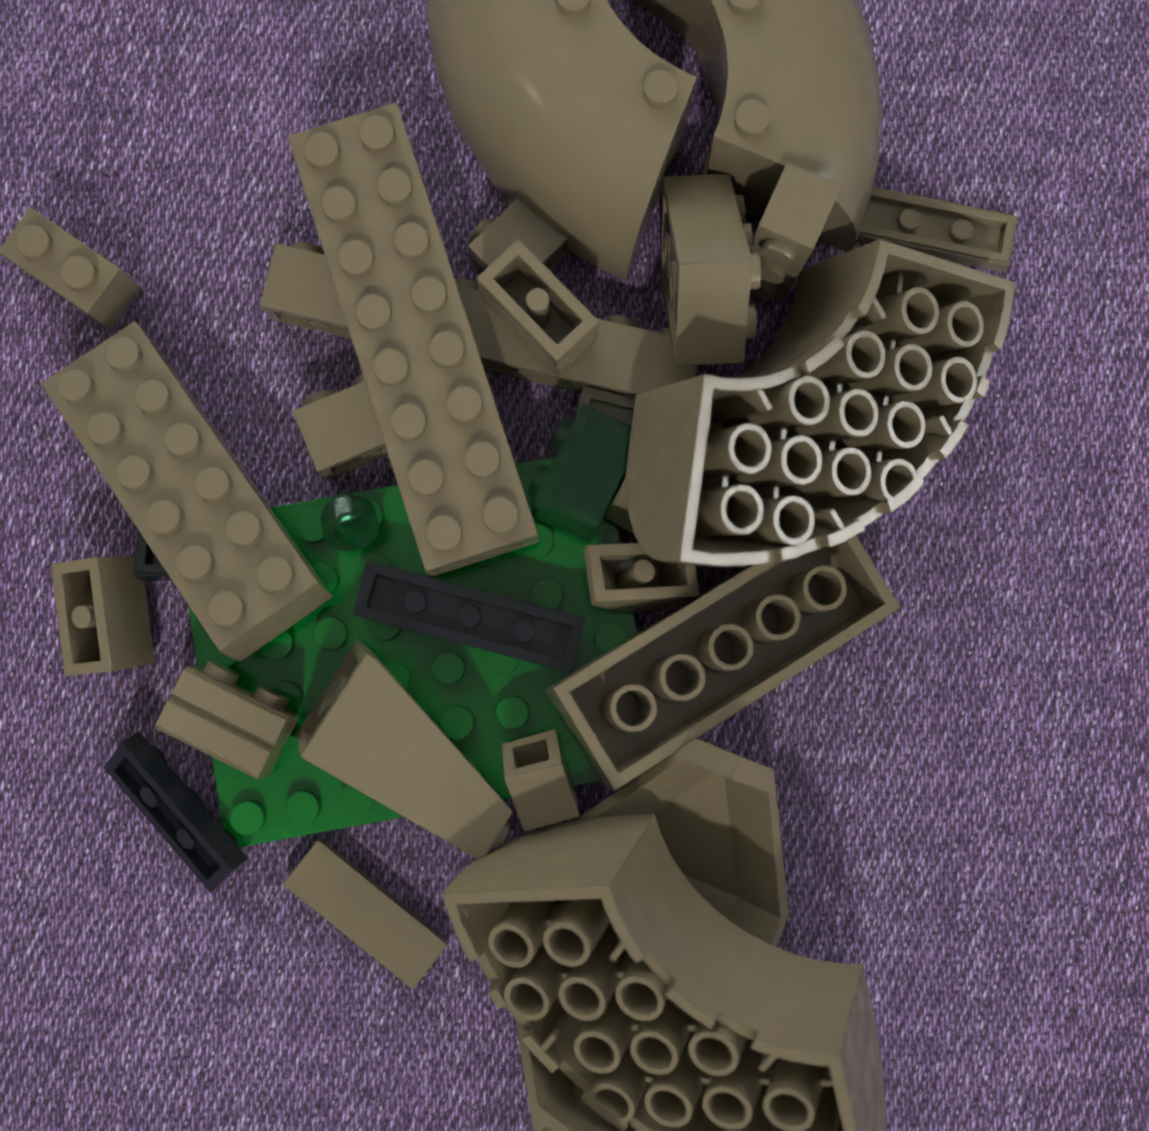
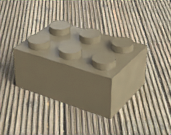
(707, 269)

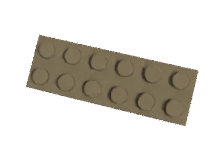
(186, 493)
(717, 656)

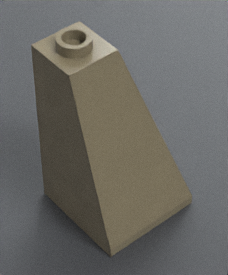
(391, 750)

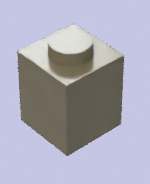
(539, 780)

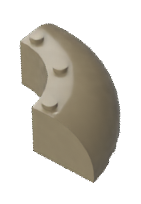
(788, 88)
(564, 114)
(828, 420)
(659, 995)

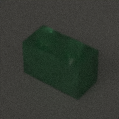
(583, 474)

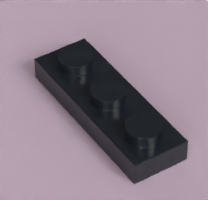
(175, 811)

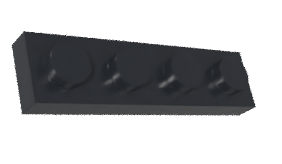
(469, 616)

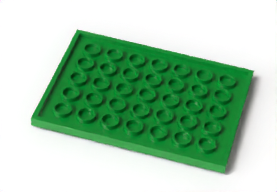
(467, 691)

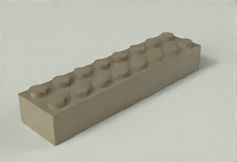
(413, 340)

